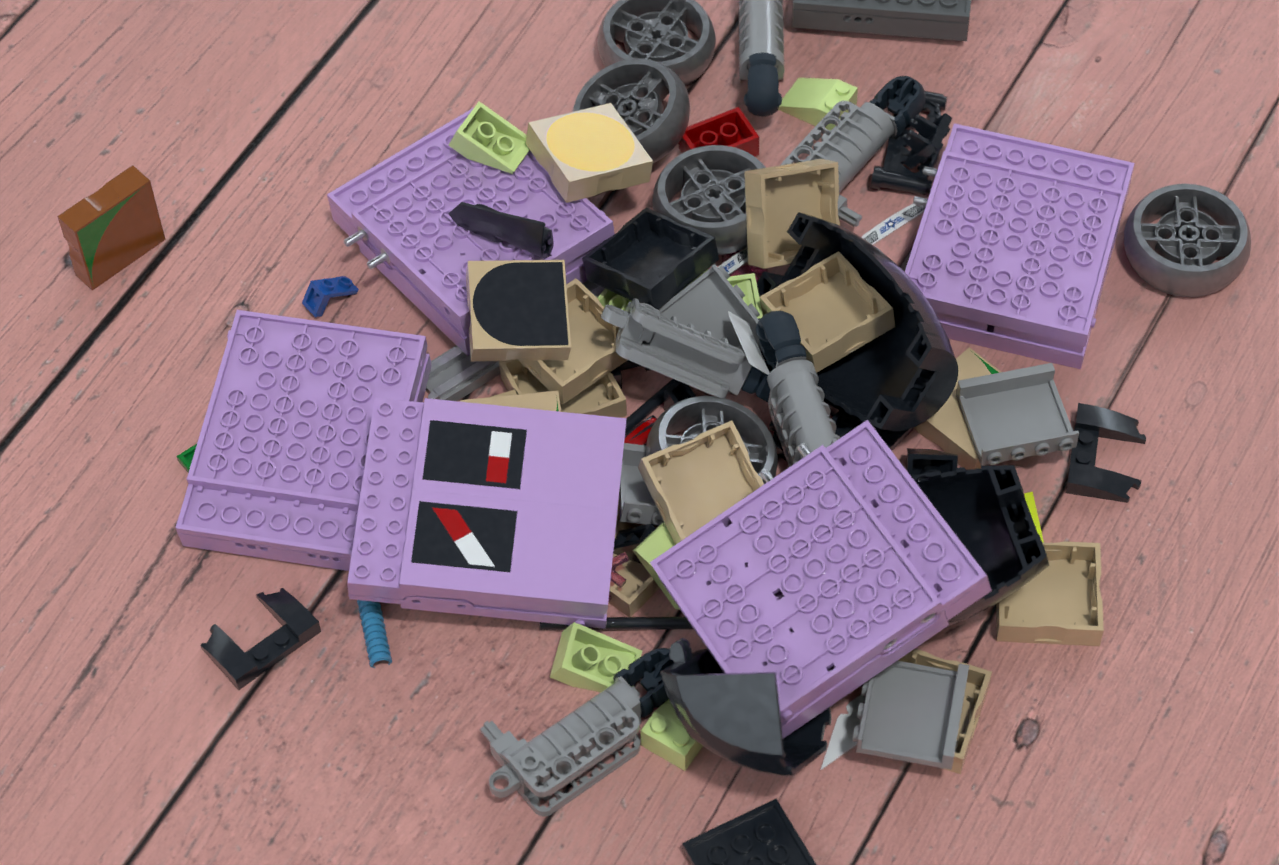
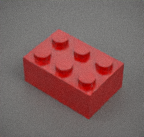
(723, 129)

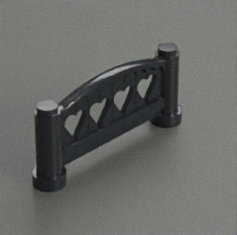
(896, 175)

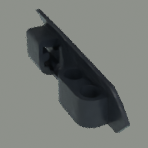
(504, 227)

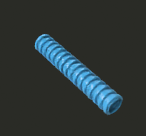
(374, 632)

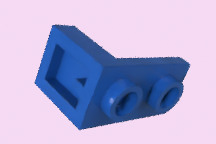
(322, 290)

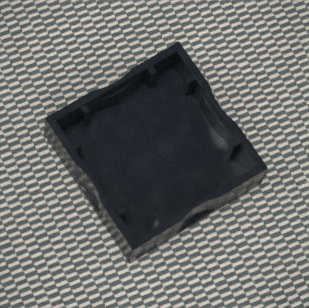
(651, 258)

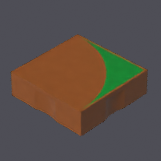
(112, 227)

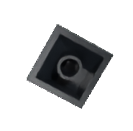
(929, 460)

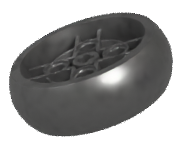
(659, 33)
(637, 94)
(711, 193)
(1188, 238)
(707, 412)

